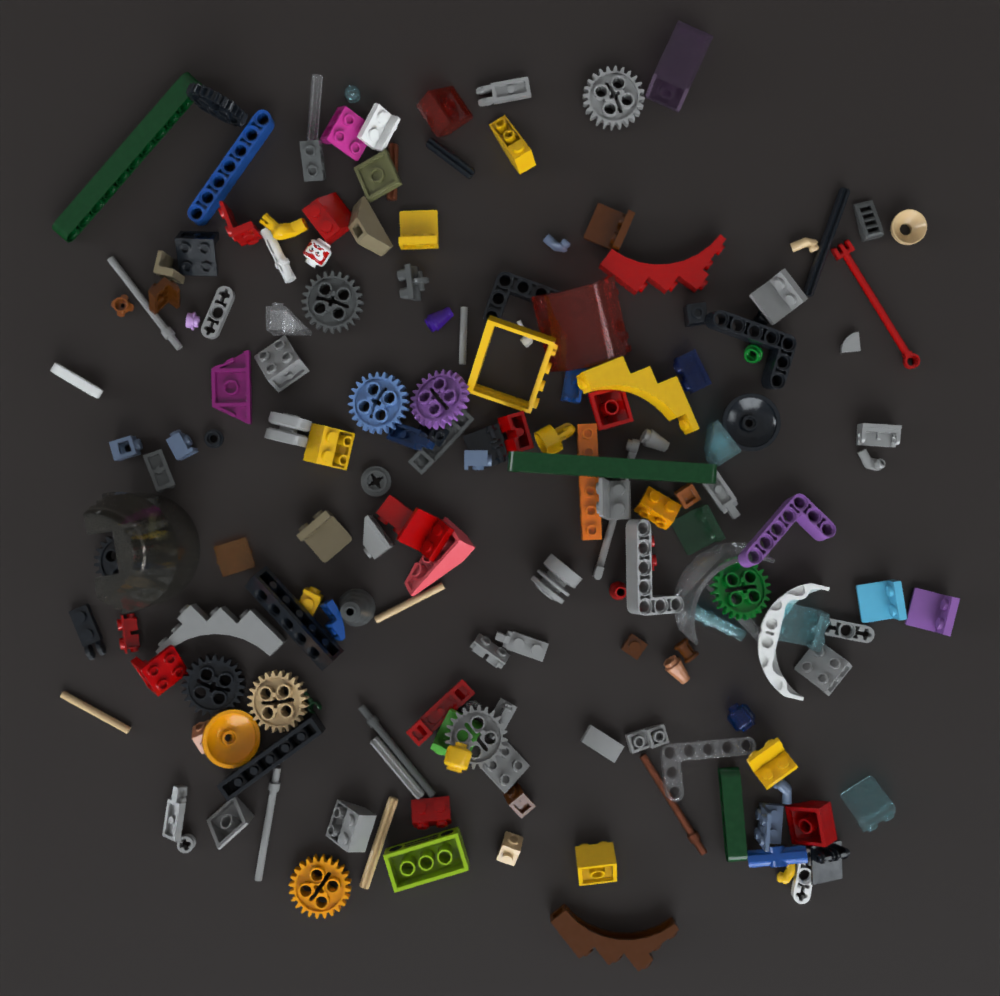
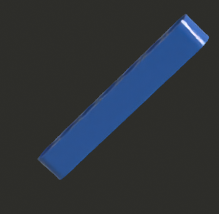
(231, 158)

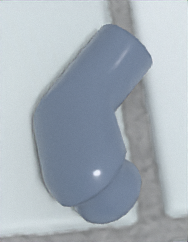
(555, 245)
(784, 787)

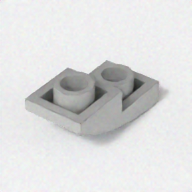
(647, 738)
(602, 743)

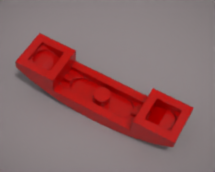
(435, 715)

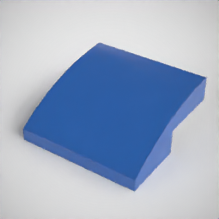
(335, 625)

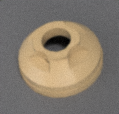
(916, 223)

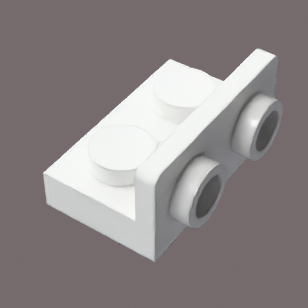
(378, 128)

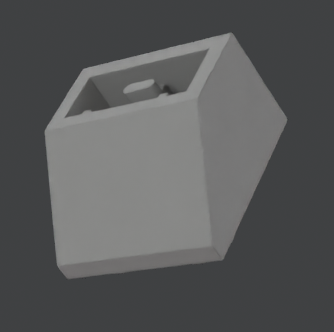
(350, 826)

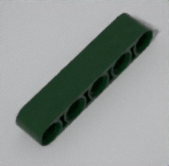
(732, 814)

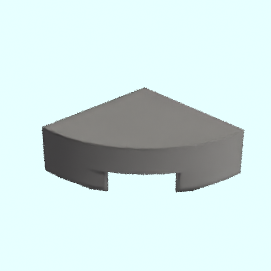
(851, 343)

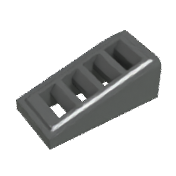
(876, 224)

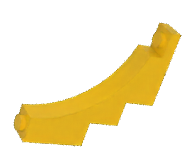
(665, 396)

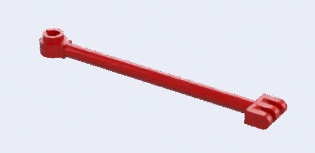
(845, 254)

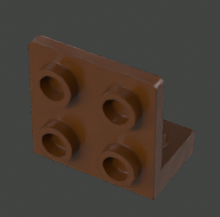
(608, 227)

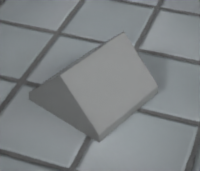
(229, 821)

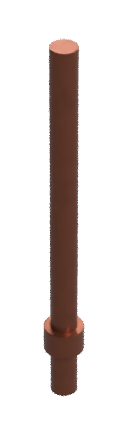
(693, 835)

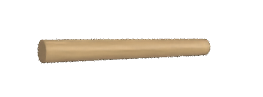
(410, 602)
(95, 712)

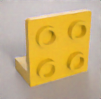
(418, 230)
(771, 763)

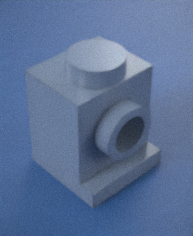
(181, 445)
(119, 448)
(477, 459)

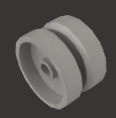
(288, 429)

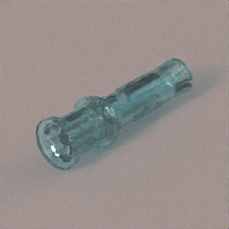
(709, 618)

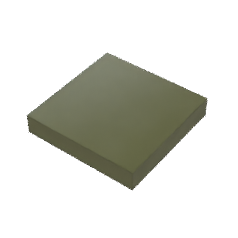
(378, 176)

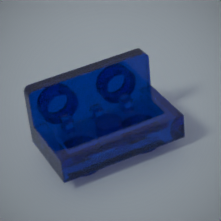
(691, 371)

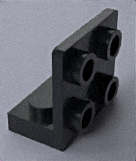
(197, 253)

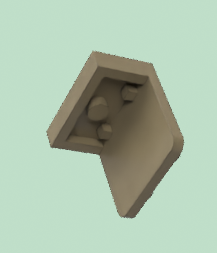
(324, 535)

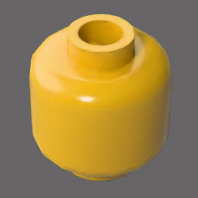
(457, 757)

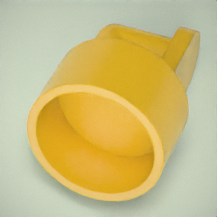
(550, 439)

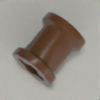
(686, 650)

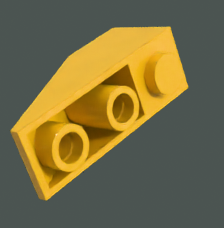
(513, 144)

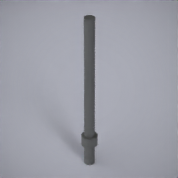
(373, 721)

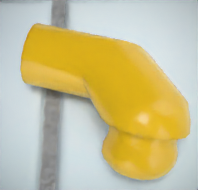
(786, 876)

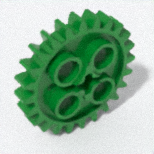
(743, 606)

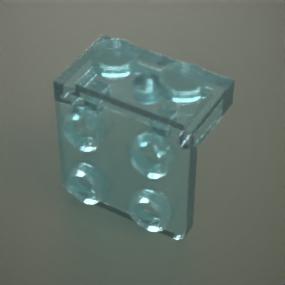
(804, 626)
(868, 804)

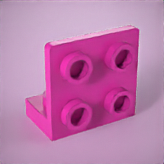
(343, 132)

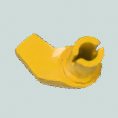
(284, 230)

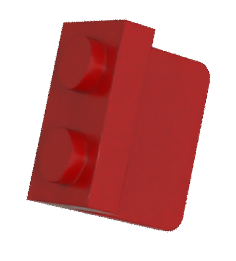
(243, 234)

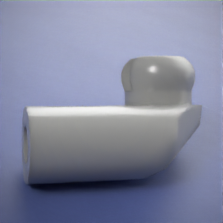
(871, 463)

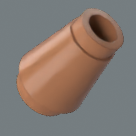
(676, 668)

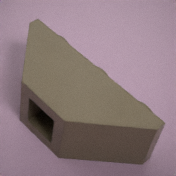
(367, 228)

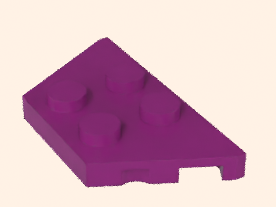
(233, 387)

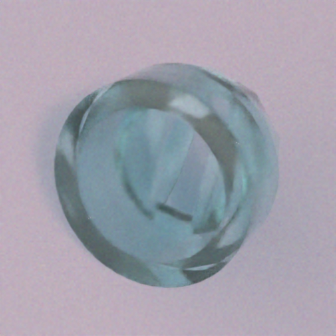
(352, 97)

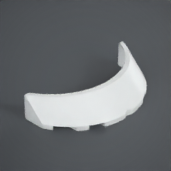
(770, 633)

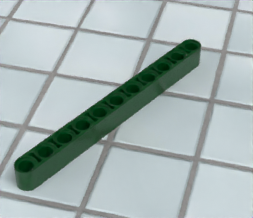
(125, 160)
(611, 467)

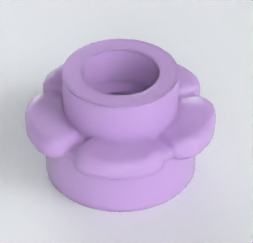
(192, 320)

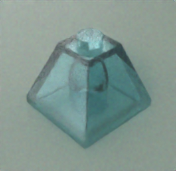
(719, 444)

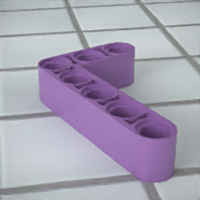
(781, 526)

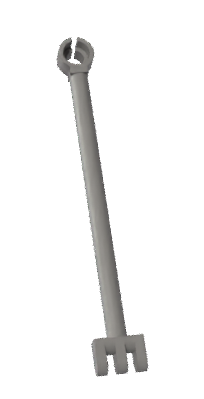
(632, 447)

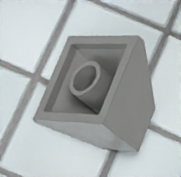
(375, 538)

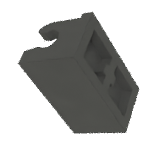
(159, 470)

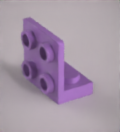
(932, 611)

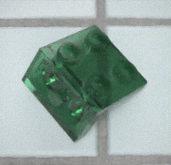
(697, 529)

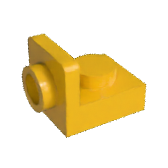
(311, 599)

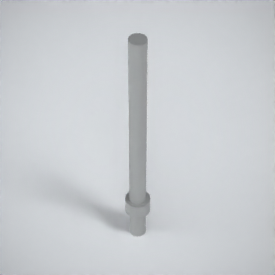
(167, 332)
(273, 787)

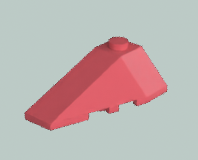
(452, 554)

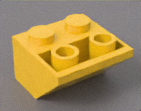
(329, 446)

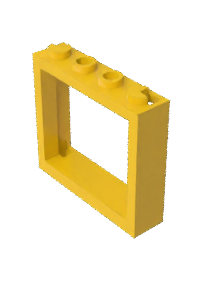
(500, 397)

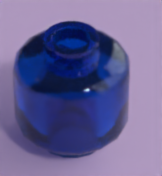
(741, 717)

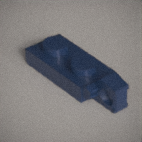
(410, 437)

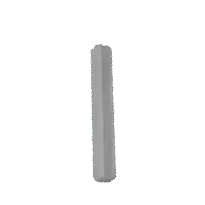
(397, 767)

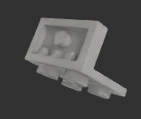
(778, 297)
(281, 364)
(614, 499)
(823, 668)

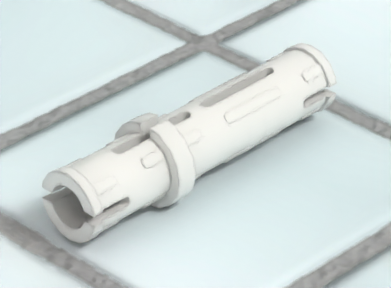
(281, 262)

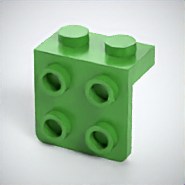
(439, 742)

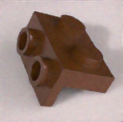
(162, 293)

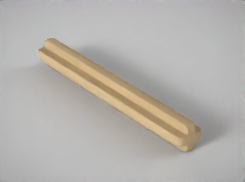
(378, 842)

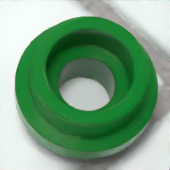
(751, 358)

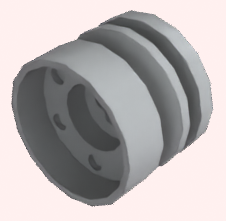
(556, 579)

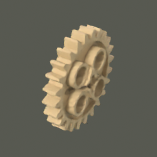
(281, 718)

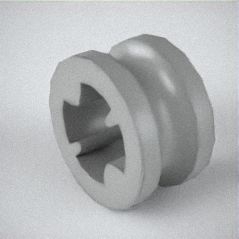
(189, 838)

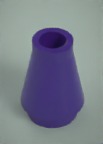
(438, 319)

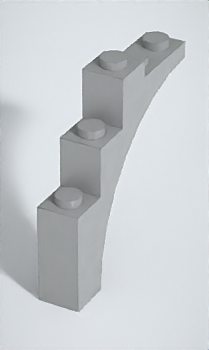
(251, 627)

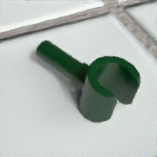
(311, 703)

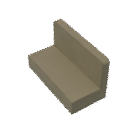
(163, 268)

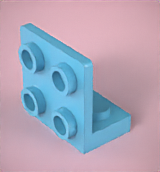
(881, 601)

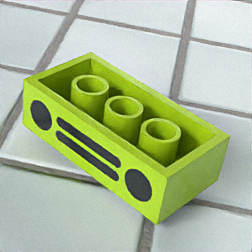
(426, 859)

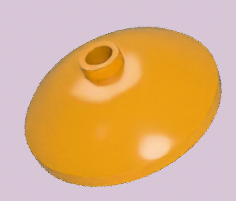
(243, 740)

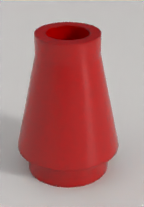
(614, 588)

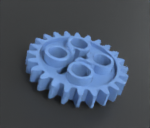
(364, 395)

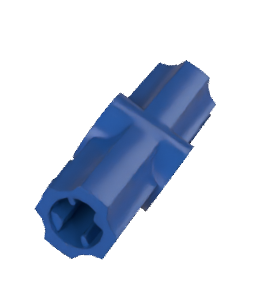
(777, 856)

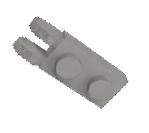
(505, 91)

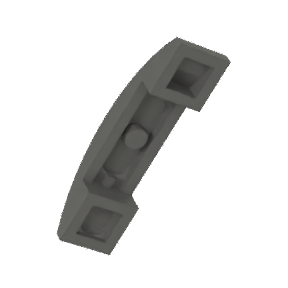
(426, 458)

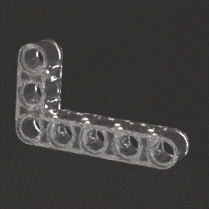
(698, 753)

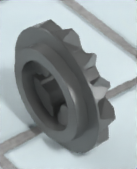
(367, 478)

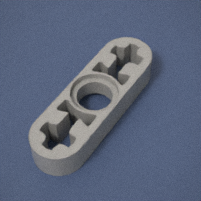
(207, 323)
(860, 627)

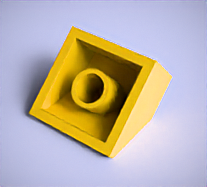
(596, 863)

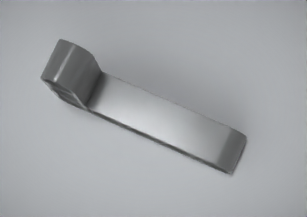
(640, 574)

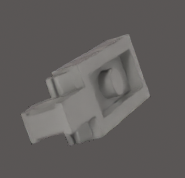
(723, 497)
(523, 644)
(175, 813)

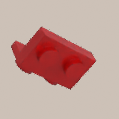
(431, 812)

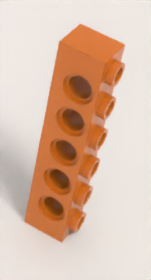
(589, 519)

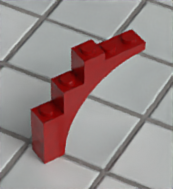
(634, 274)

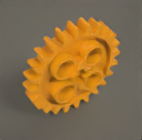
(334, 895)

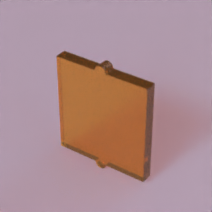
(234, 556)

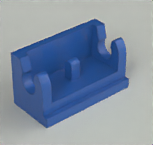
(571, 392)

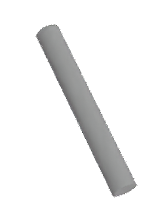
(463, 335)

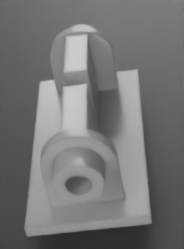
(497, 655)
(506, 711)

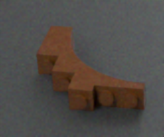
(611, 945)

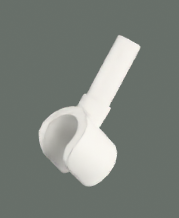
(525, 340)

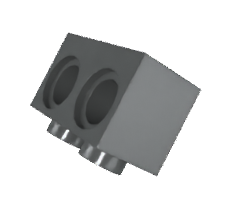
(312, 160)

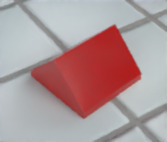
(610, 408)

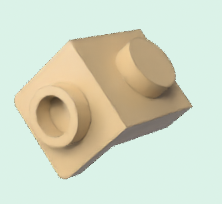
(510, 848)

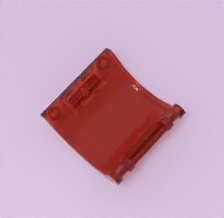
(585, 324)

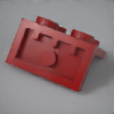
(425, 533)
(161, 670)

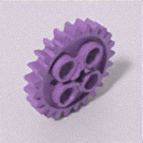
(427, 407)

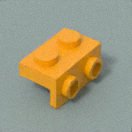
(657, 508)

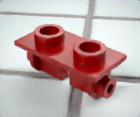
(127, 625)

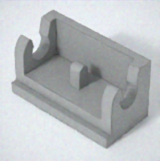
(878, 435)

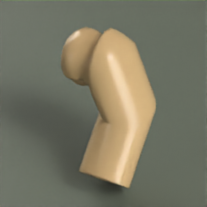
(805, 242)

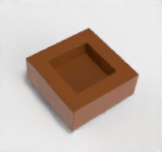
(687, 495)

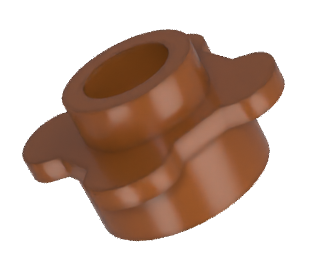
(116, 304)

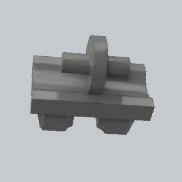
(414, 280)

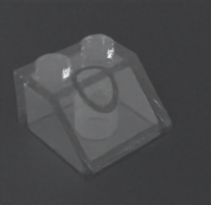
(282, 322)

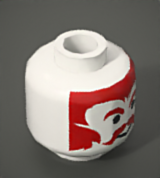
(317, 253)

